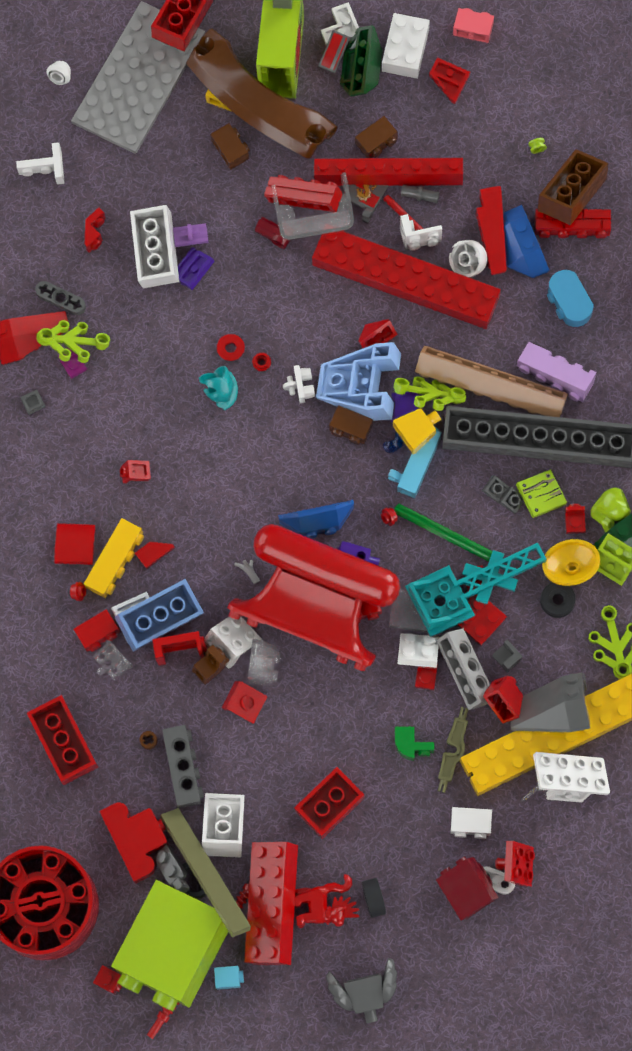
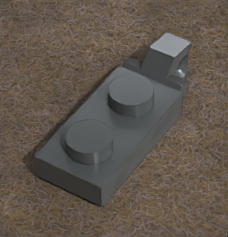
(172, 868)

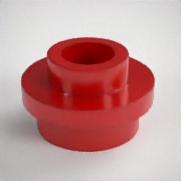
(261, 356)
(389, 516)
(78, 591)

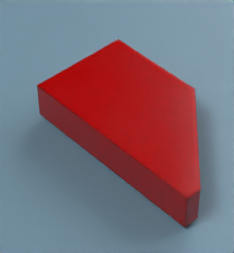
(153, 552)

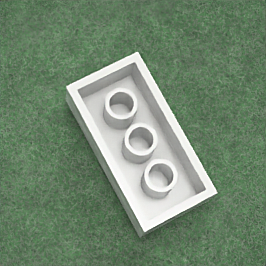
(154, 246)

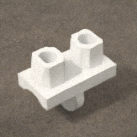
(304, 392)

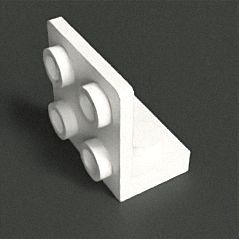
(414, 239)
(232, 637)

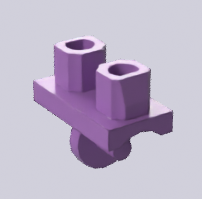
(190, 235)

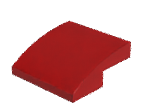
(74, 544)

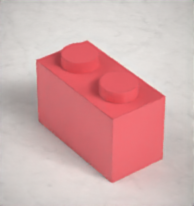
(473, 25)

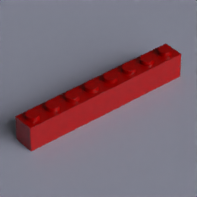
(391, 171)

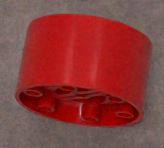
(20, 906)

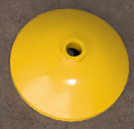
(571, 562)

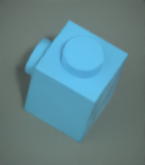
(228, 977)

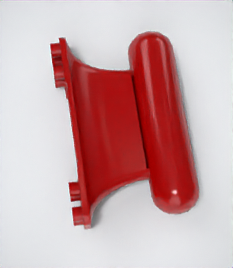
(316, 593)

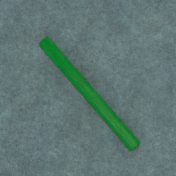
(443, 532)

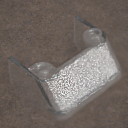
(313, 225)

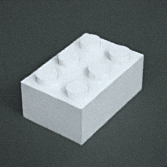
(405, 45)

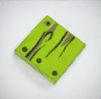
(541, 493)

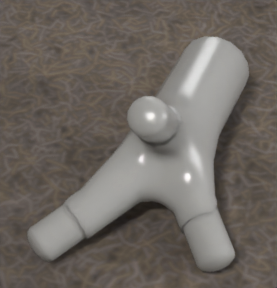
(248, 568)

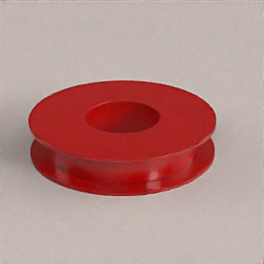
(230, 339)

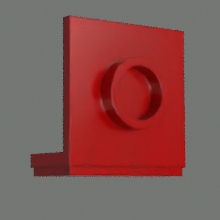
(244, 701)

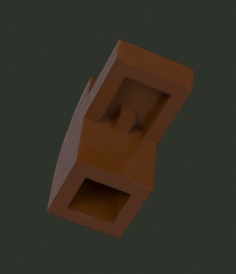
(210, 664)

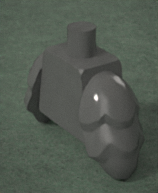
(366, 992)

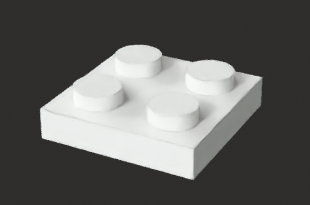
(418, 650)

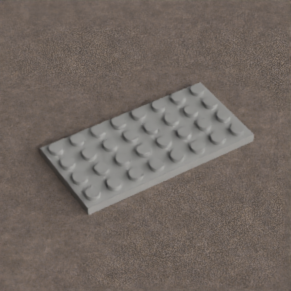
(133, 83)

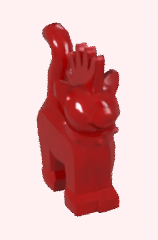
(318, 907)

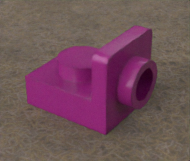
(73, 366)

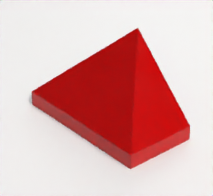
(377, 333)

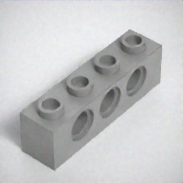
(464, 667)

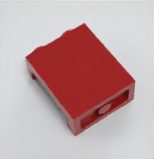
(177, 643)

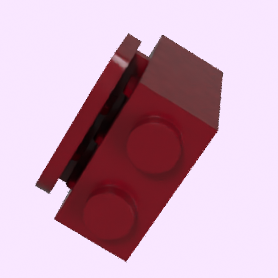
(467, 887)

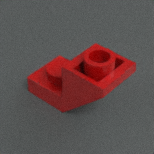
(92, 236)

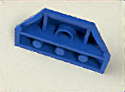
(521, 245)
(318, 520)

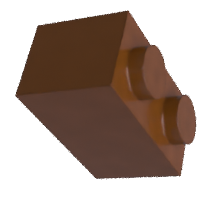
(376, 138)
(230, 146)
(350, 425)

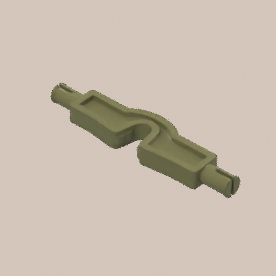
(456, 740)

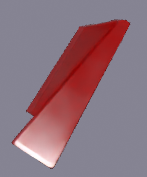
(492, 228)

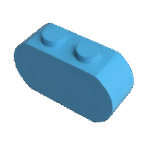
(569, 298)

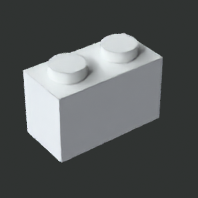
(471, 822)

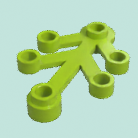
(49, 337)
(431, 391)
(616, 647)

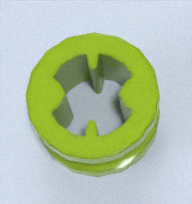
(537, 145)

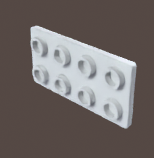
(570, 776)

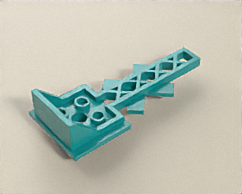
(456, 607)

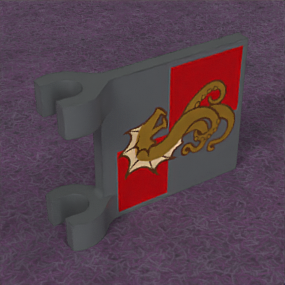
(367, 198)

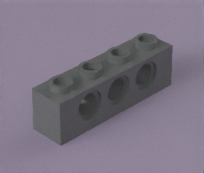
(172, 737)

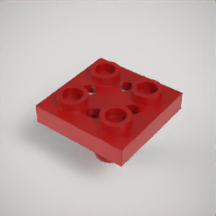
(517, 863)

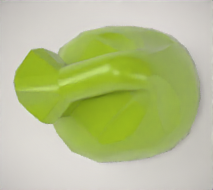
(610, 508)

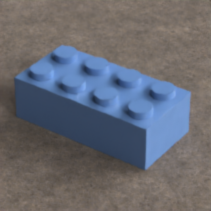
(159, 615)

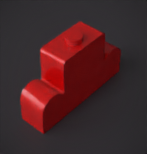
(135, 838)

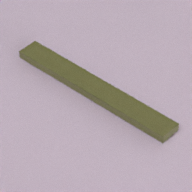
(205, 872)

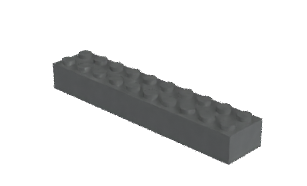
(538, 436)

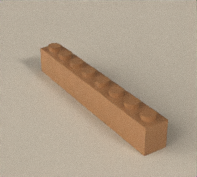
(490, 382)

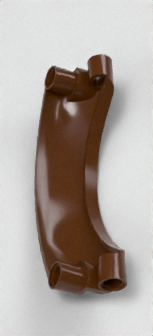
(252, 101)

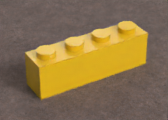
(113, 558)

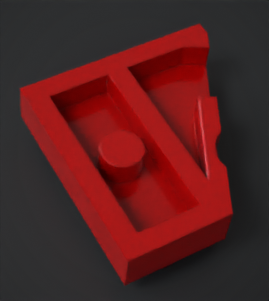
(449, 78)

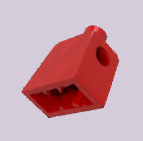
(504, 698)

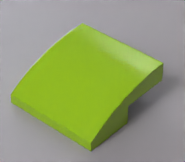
(615, 559)

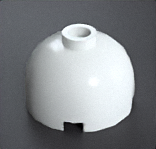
(468, 258)

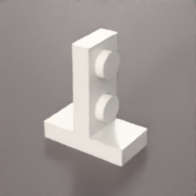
(44, 165)

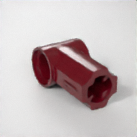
(271, 231)

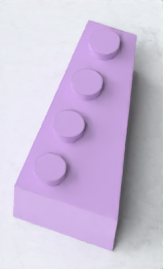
(556, 372)

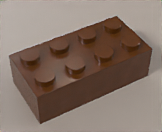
(572, 187)

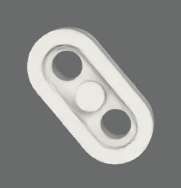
(497, 877)

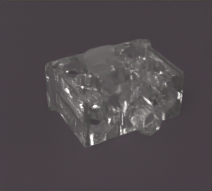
(117, 660)

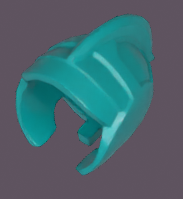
(221, 387)

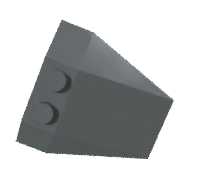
(555, 707)

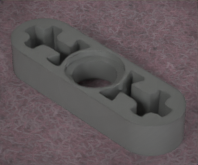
(74, 299)

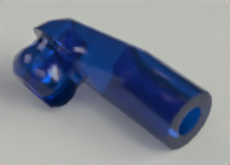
(393, 445)

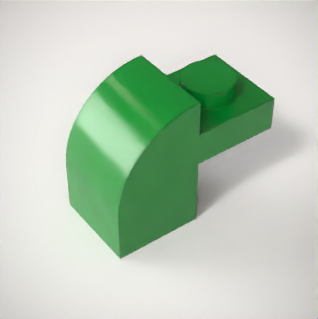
(407, 747)

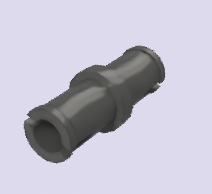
(420, 193)

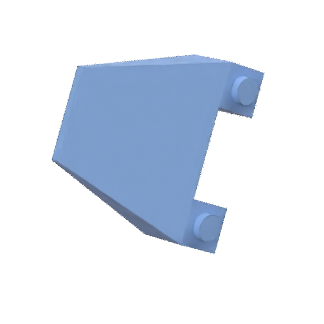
(355, 380)

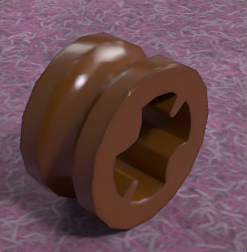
(149, 746)

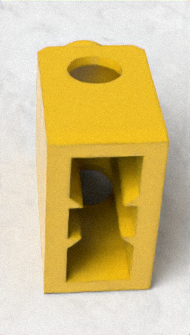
(416, 428)

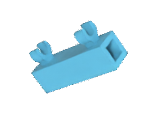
(416, 468)

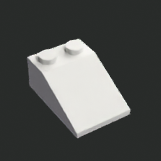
(223, 825)

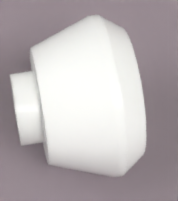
(59, 72)

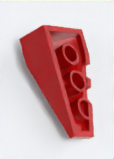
(20, 334)

